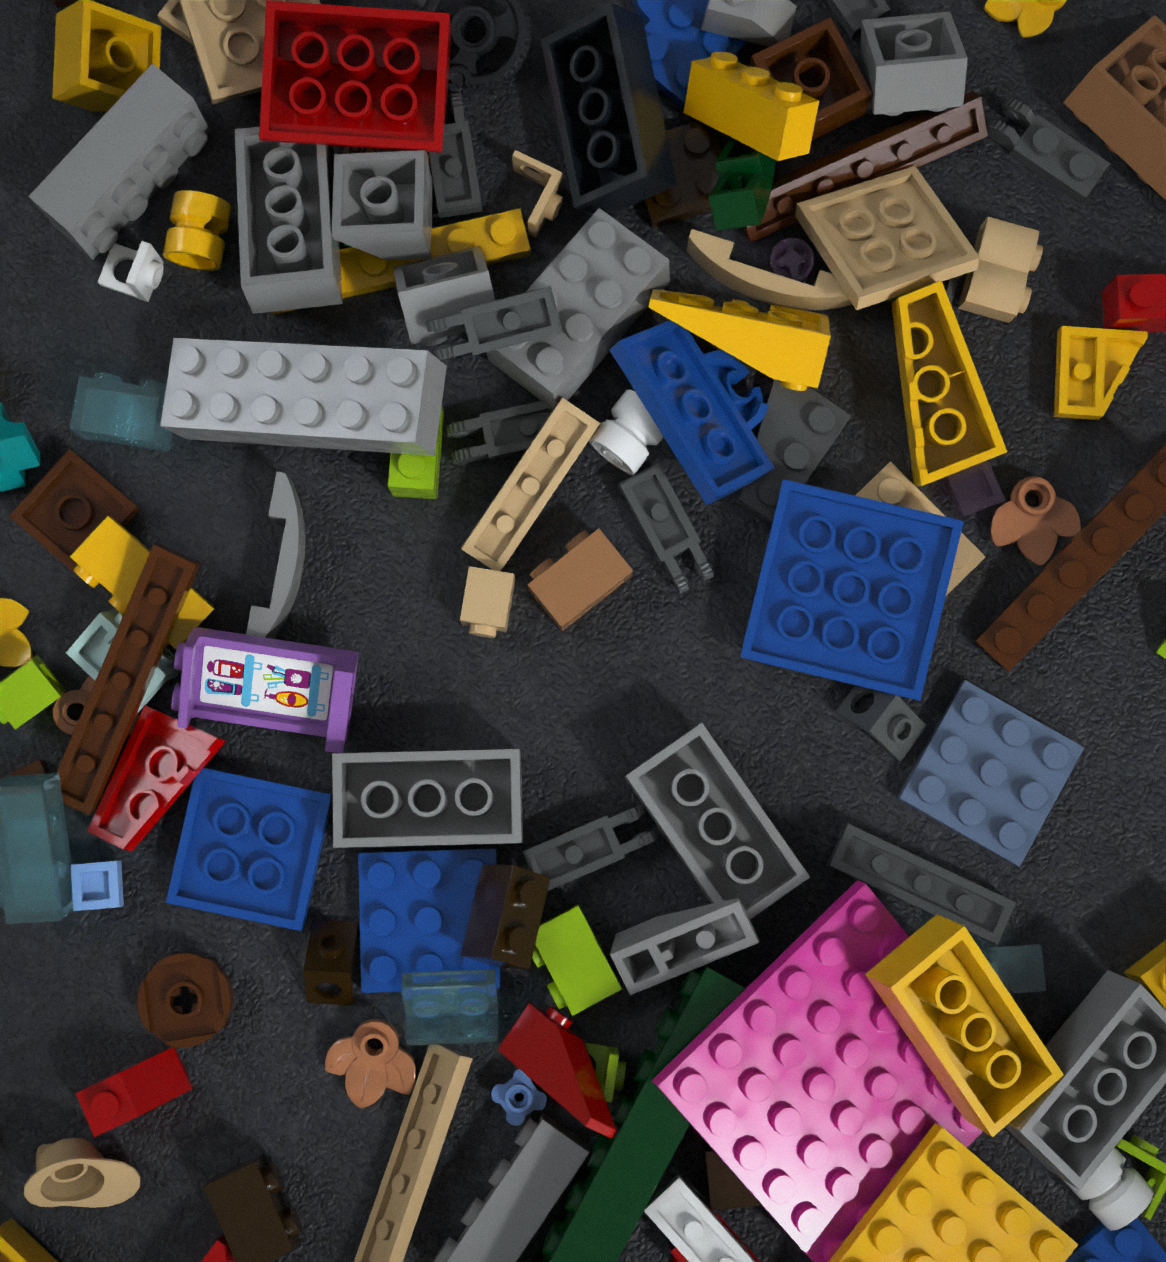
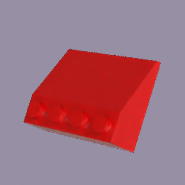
(354, 76)

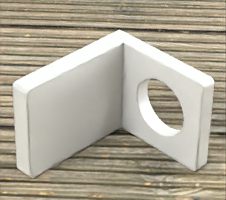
(143, 275)

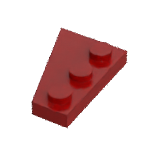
(150, 777)

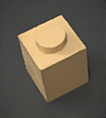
(487, 601)

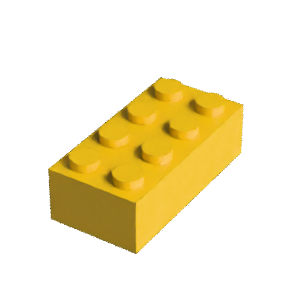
(964, 1024)

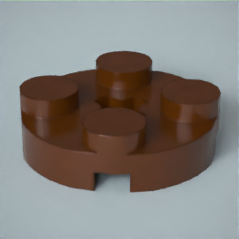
(170, 1021)

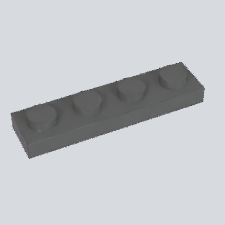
(921, 883)

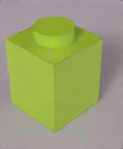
(28, 692)

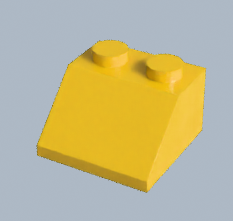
(100, 54)

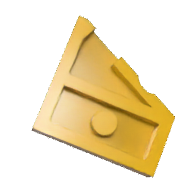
(1091, 368)

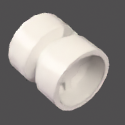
(626, 437)
(1115, 1192)

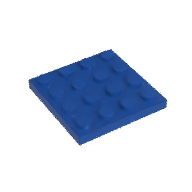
(851, 589)

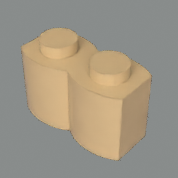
(1002, 273)

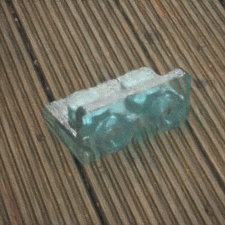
(451, 1007)

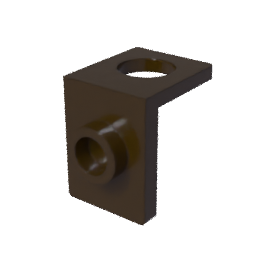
(330, 961)

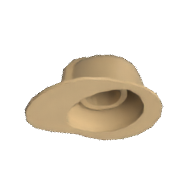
(79, 1176)

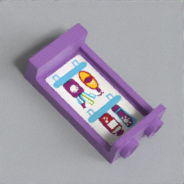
(266, 684)

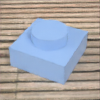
(97, 885)

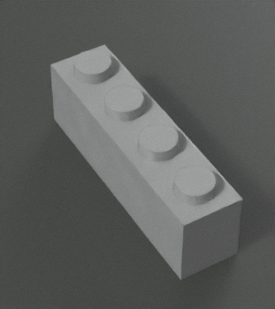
(520, 1195)

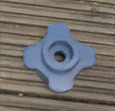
(517, 1110)

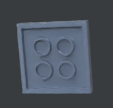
(990, 773)

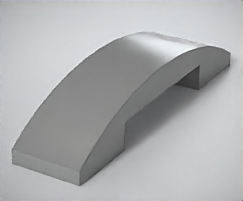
(283, 510)

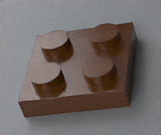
(70, 507)

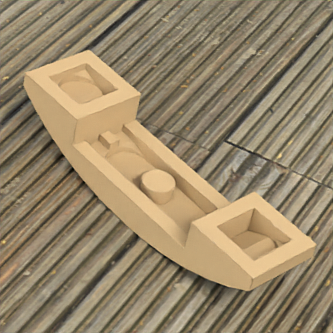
(714, 257)

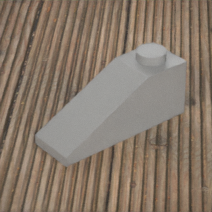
(680, 943)

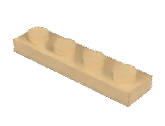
(530, 485)

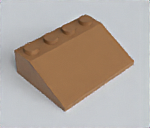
(1126, 102)

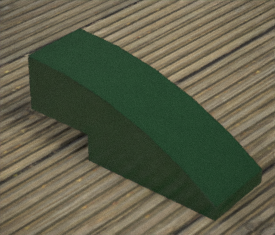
(741, 187)

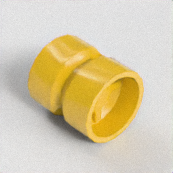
(197, 230)

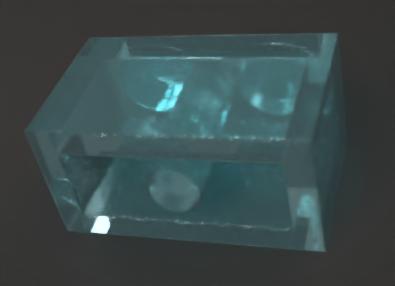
(120, 412)

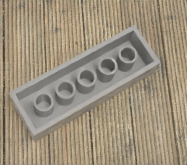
(304, 395)

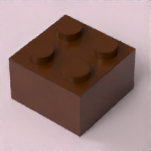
(824, 70)

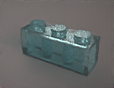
(34, 850)

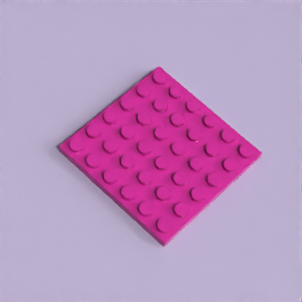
(814, 1080)

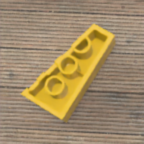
(941, 391)

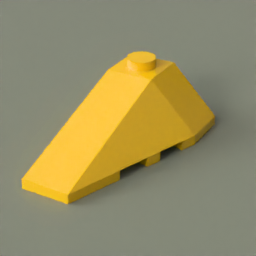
(781, 343)

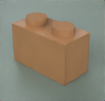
(579, 578)

